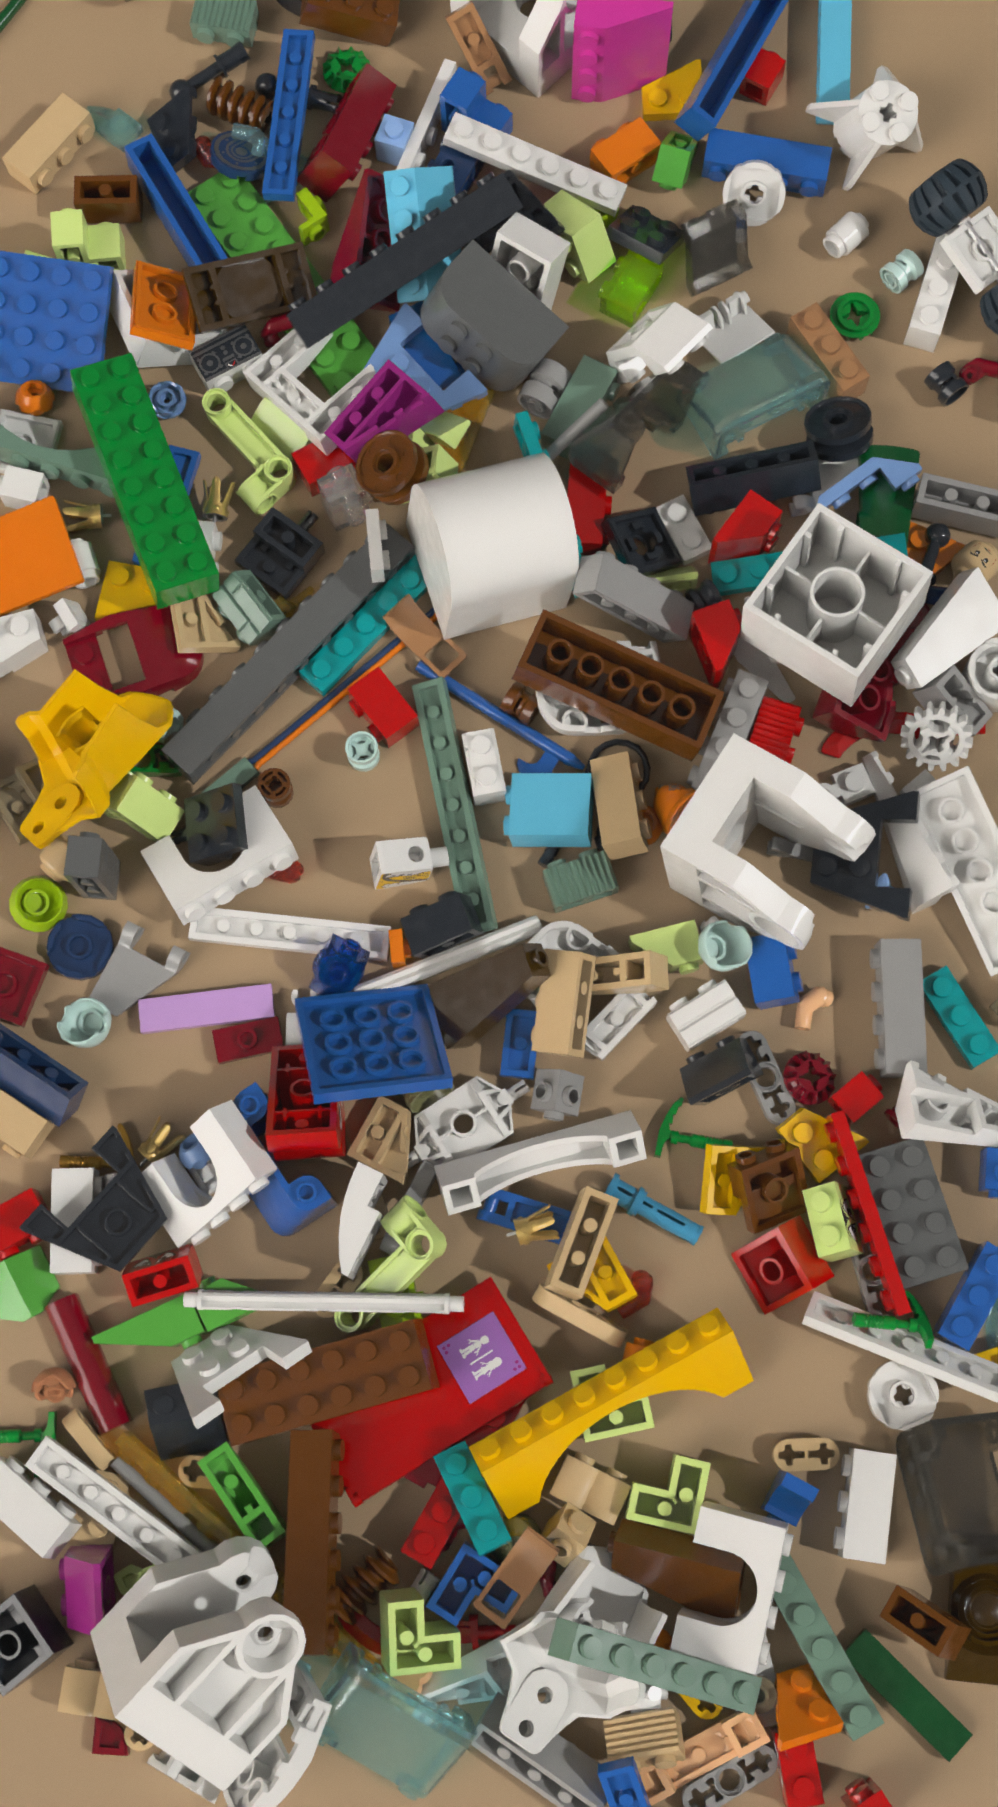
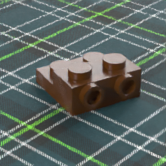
(769, 1184)

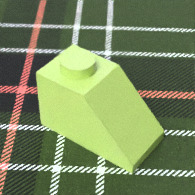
(675, 941)

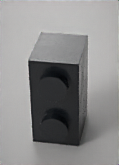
(441, 924)

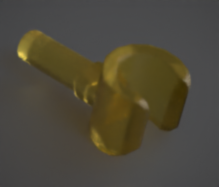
(288, 607)

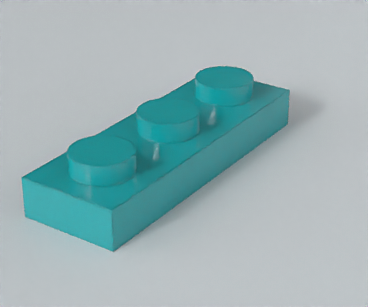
(959, 1017)
(472, 1498)

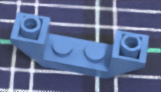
(897, 474)

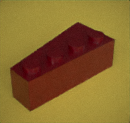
(348, 133)

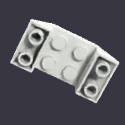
(657, 341)

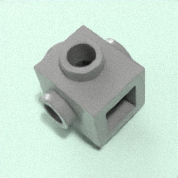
(557, 1093)

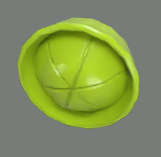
(38, 903)

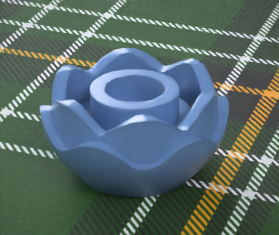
(172, 392)
(192, 1153)

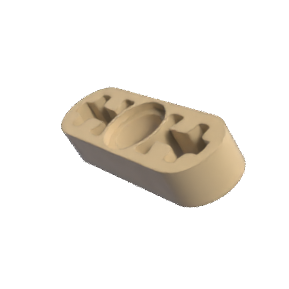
(581, 1316)

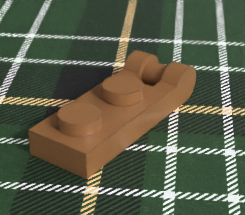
(477, 45)

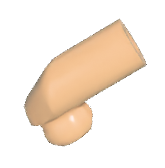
(809, 1002)

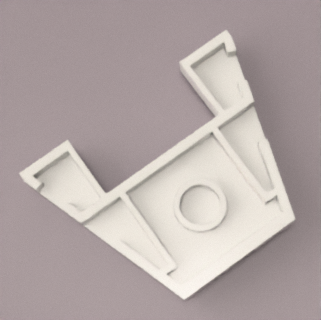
(225, 1357)

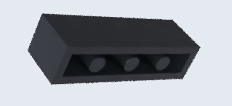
(769, 472)

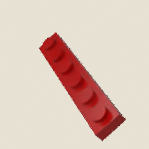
(871, 1227)
(440, 1513)

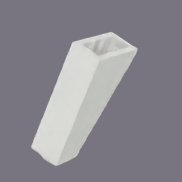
(951, 630)

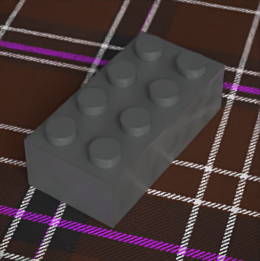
(913, 1212)

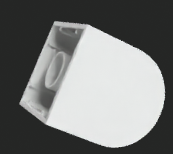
(494, 543)

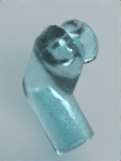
(254, 136)

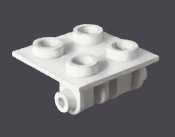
(734, 328)

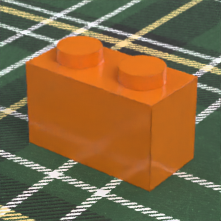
(626, 151)

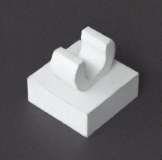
(70, 617)

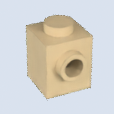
(569, 1531)

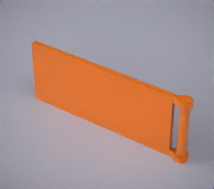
(35, 555)

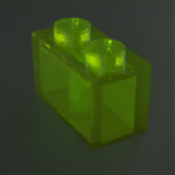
(630, 288)

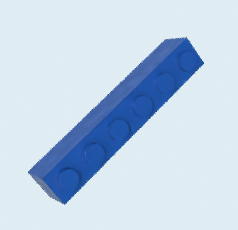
(728, 66)
(172, 202)

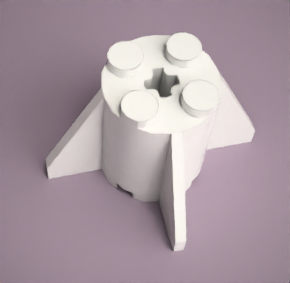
(873, 122)

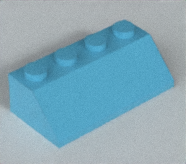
(409, 197)

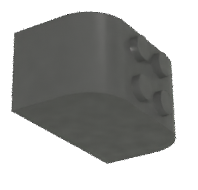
(489, 320)

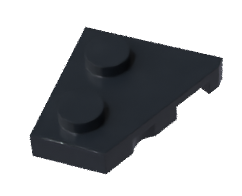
(176, 128)

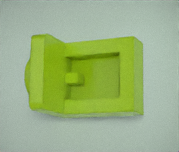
(316, 216)

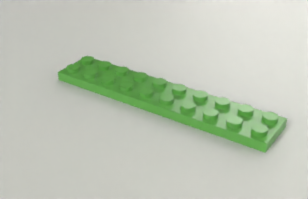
(248, 225)

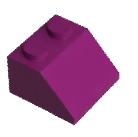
(88, 1585)

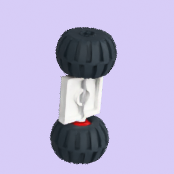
(973, 247)

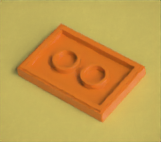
(161, 306)

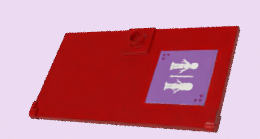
(482, 1373)

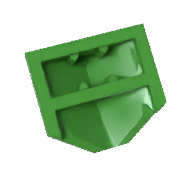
(26, 1285)

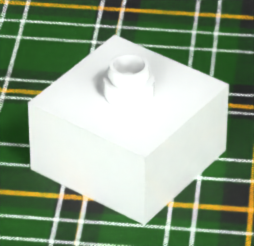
(835, 604)

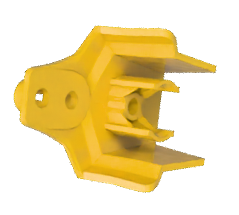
(85, 748)

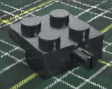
(281, 552)
(214, 825)

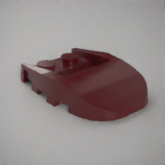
(155, 645)

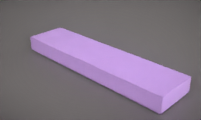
(206, 1008)

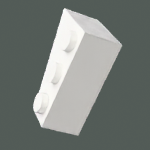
(20, 640)

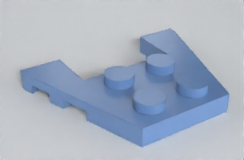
(400, 332)

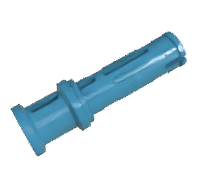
(638, 1202)

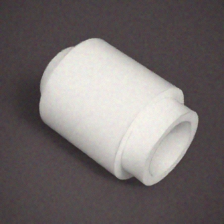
(846, 234)
(87, 562)

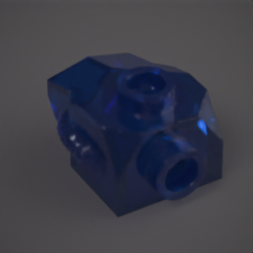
(338, 966)

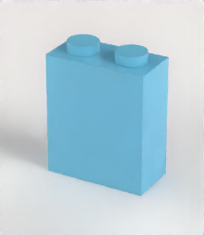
(550, 810)

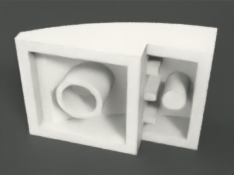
(358, 1218)

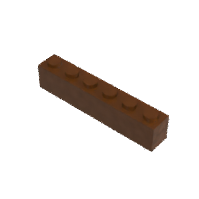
(312, 1536)

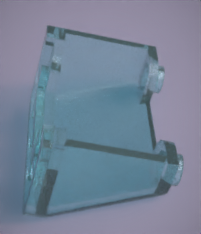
(754, 391)
(392, 1725)

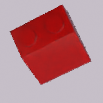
(748, 530)
(715, 638)
(782, 1265)

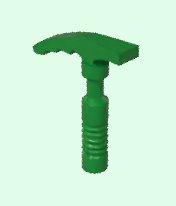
(694, 1140)
(919, 1323)
(37, 1435)

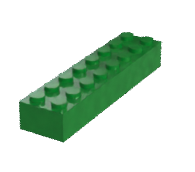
(145, 481)

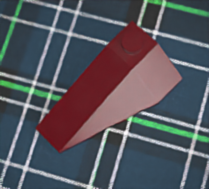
(366, 230)
(871, 712)

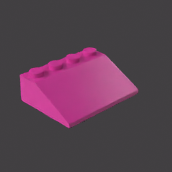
(619, 46)

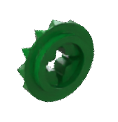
(332, 68)
(862, 306)

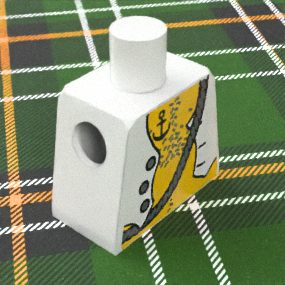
(393, 862)

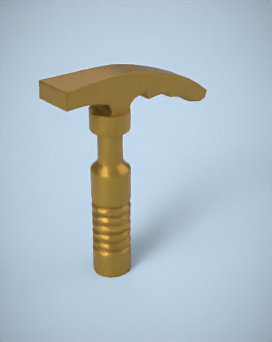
(98, 1163)

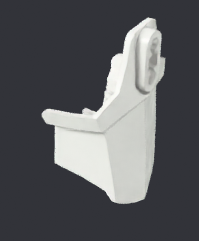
(590, 1596)

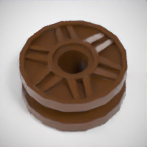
(391, 466)

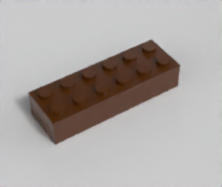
(618, 685)
(329, 1382)

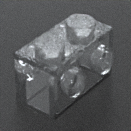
(343, 497)

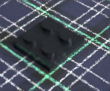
(645, 234)

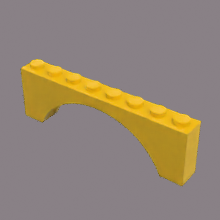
(694, 1357)

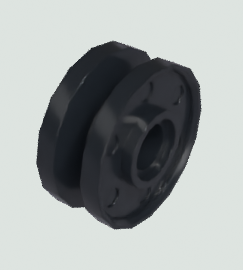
(839, 428)

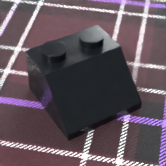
(719, 1071)
(174, 1428)
(28, 1637)

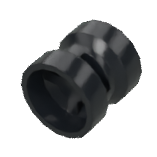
(946, 383)

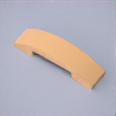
(706, 1751)

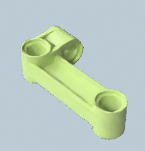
(261, 488)
(407, 1225)

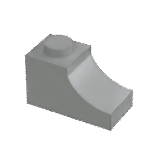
(955, 690)

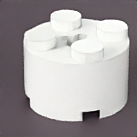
(980, 673)

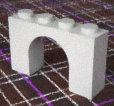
(197, 892)
(240, 1169)
(737, 1640)

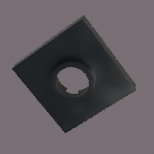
(650, 530)

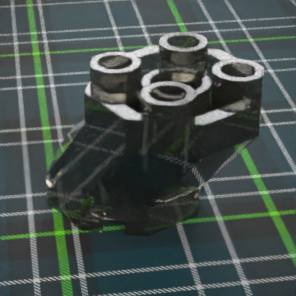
(715, 247)

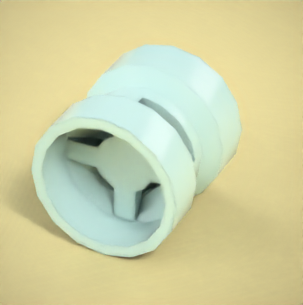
(904, 268)
(361, 745)

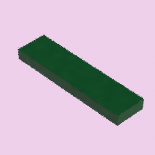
(907, 1695)

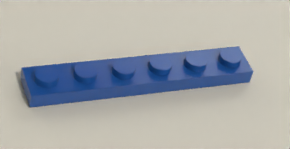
(288, 115)

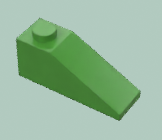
(161, 1326)
(243, 1496)

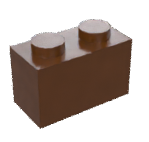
(109, 198)
(925, 1623)

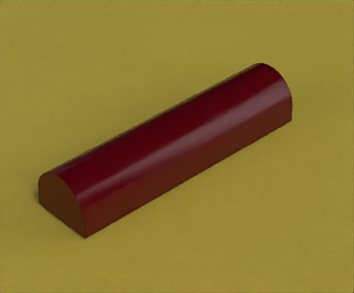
(88, 1364)

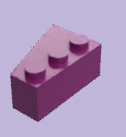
(385, 403)

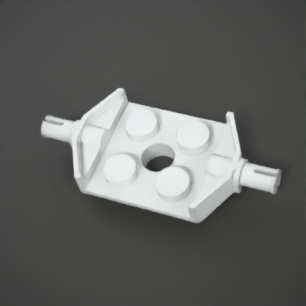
(477, 1098)

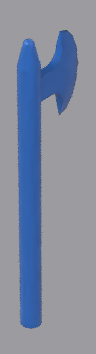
(553, 751)

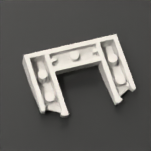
(275, 379)

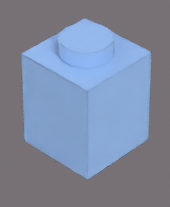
(392, 139)

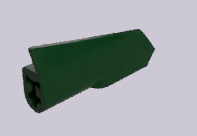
(880, 508)

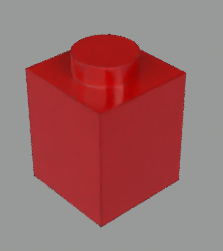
(763, 77)
(857, 1096)

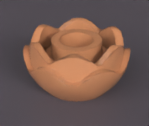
(53, 1385)

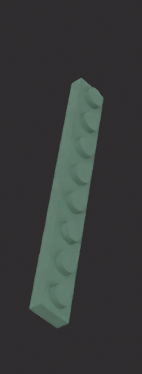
(453, 797)

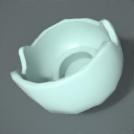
(724, 946)
(85, 1023)

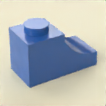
(788, 1498)

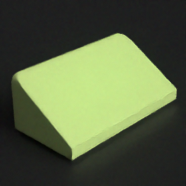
(279, 428)
(446, 429)
(678, 578)

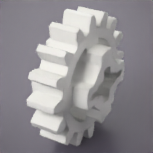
(936, 736)

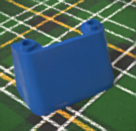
(283, 1205)

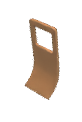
(419, 633)
(520, 1571)

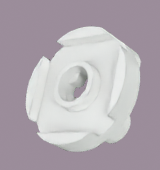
(767, 179)
(893, 1413)

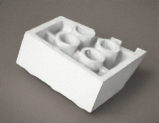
(145, 351)

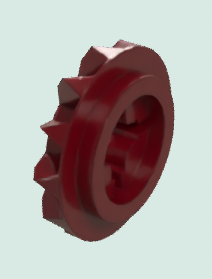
(802, 1089)

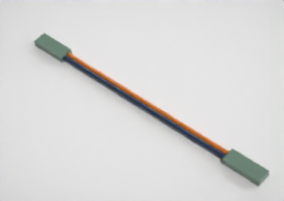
(245, 772)

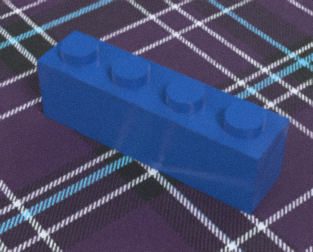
(801, 164)

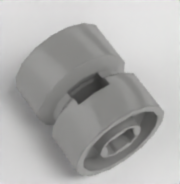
(544, 388)

